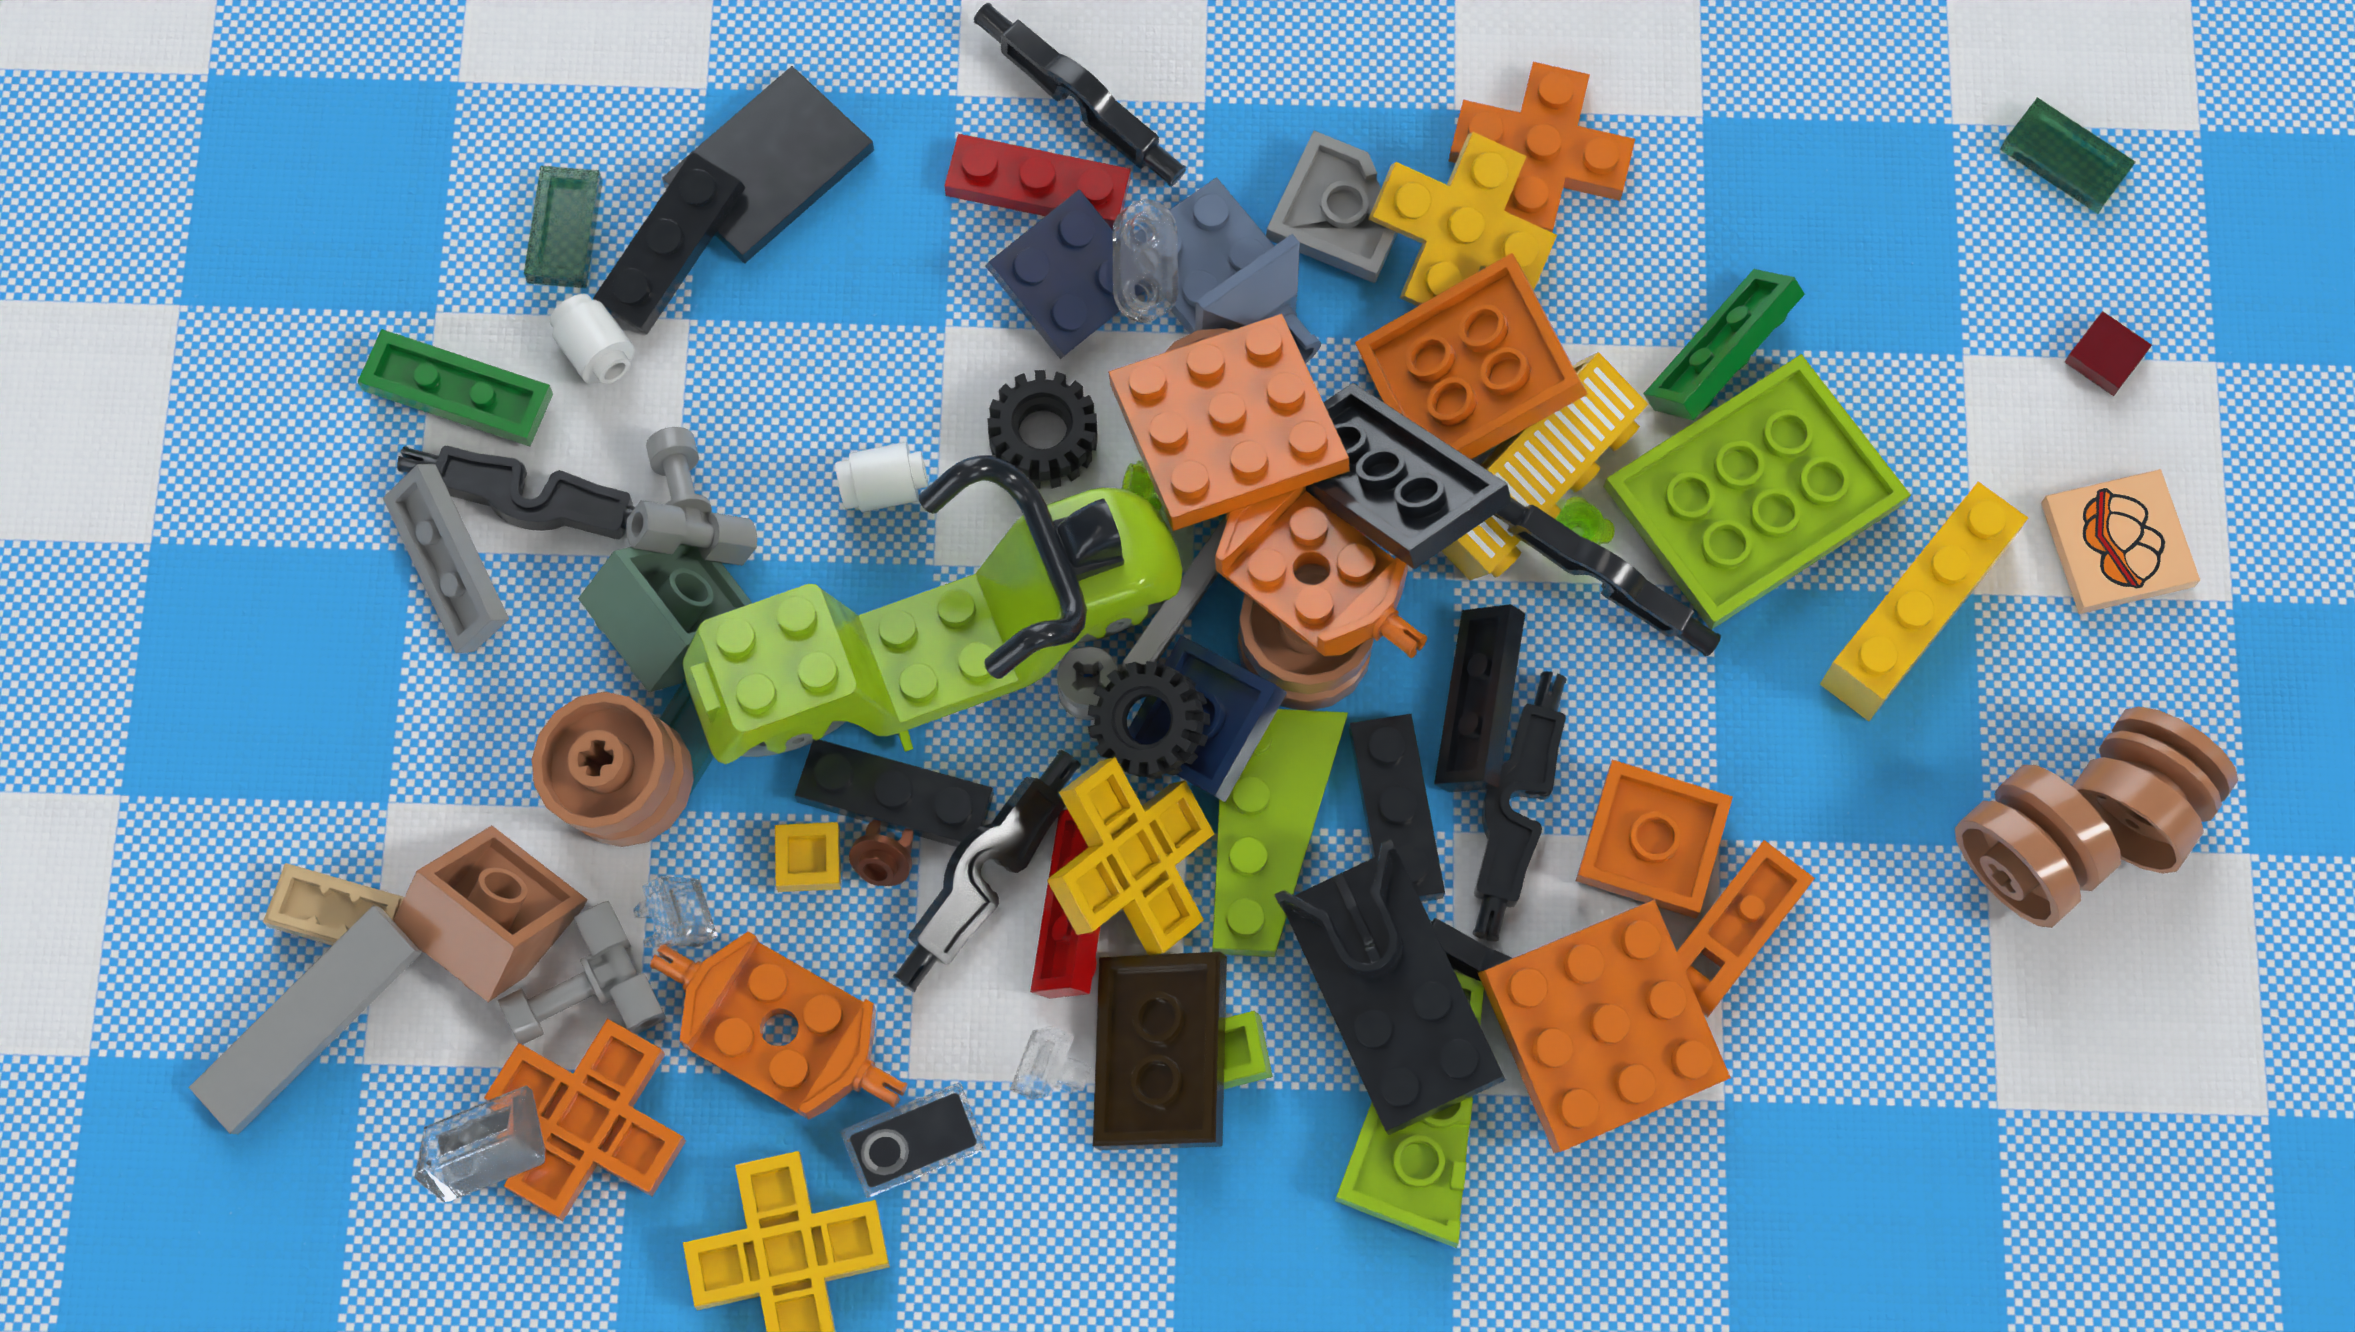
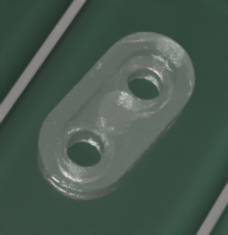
(1146, 264)

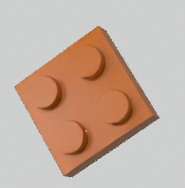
(1654, 839)

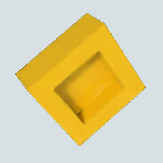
(807, 857)

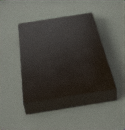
(1160, 1051)

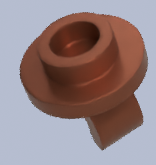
(881, 858)

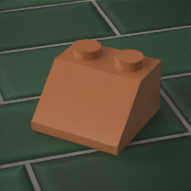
(487, 912)

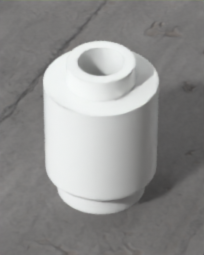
(591, 339)
(881, 477)

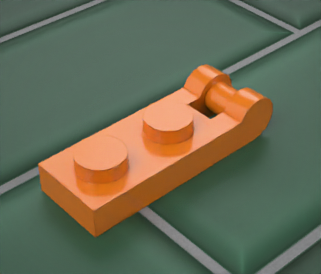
(1742, 921)

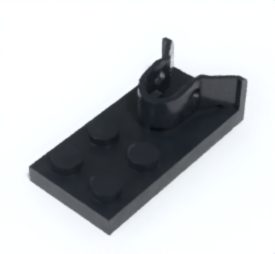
(1404, 481)
(1392, 990)

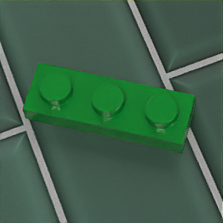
(1724, 344)
(455, 387)

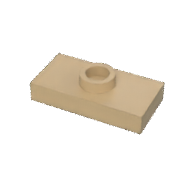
(322, 905)

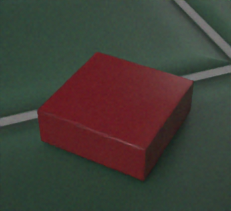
(2108, 353)

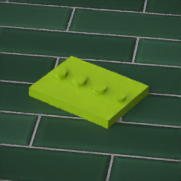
(1756, 491)

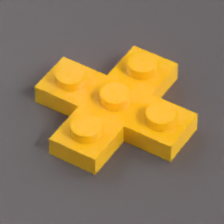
(1462, 221)
(1131, 857)
(785, 1249)

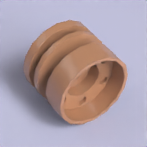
(2156, 786)

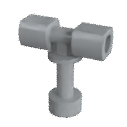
(688, 515)
(606, 973)

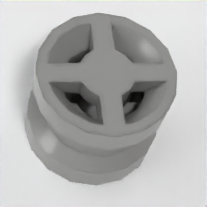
(1074, 689)

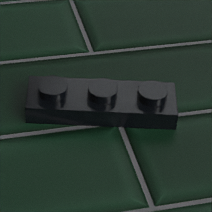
(669, 242)
(1480, 698)
(892, 792)
(1397, 798)

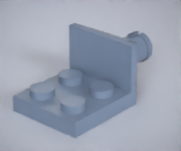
(1231, 268)

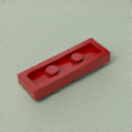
(1032, 178)
(1063, 958)

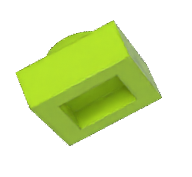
(1245, 1050)

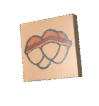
(2120, 541)

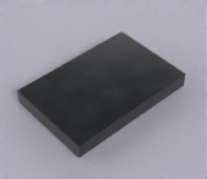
(787, 154)

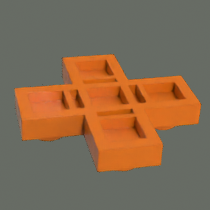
(1555, 146)
(590, 1119)

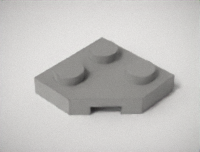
(1331, 206)

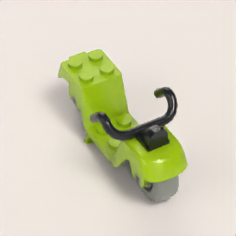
(808, 663)

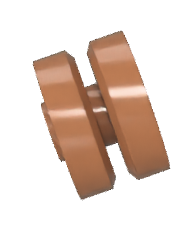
(1290, 662)
(612, 769)
(2038, 845)

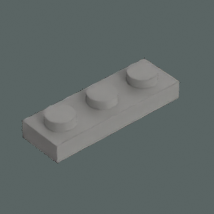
(445, 558)

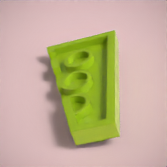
(1269, 828)
(1418, 1171)

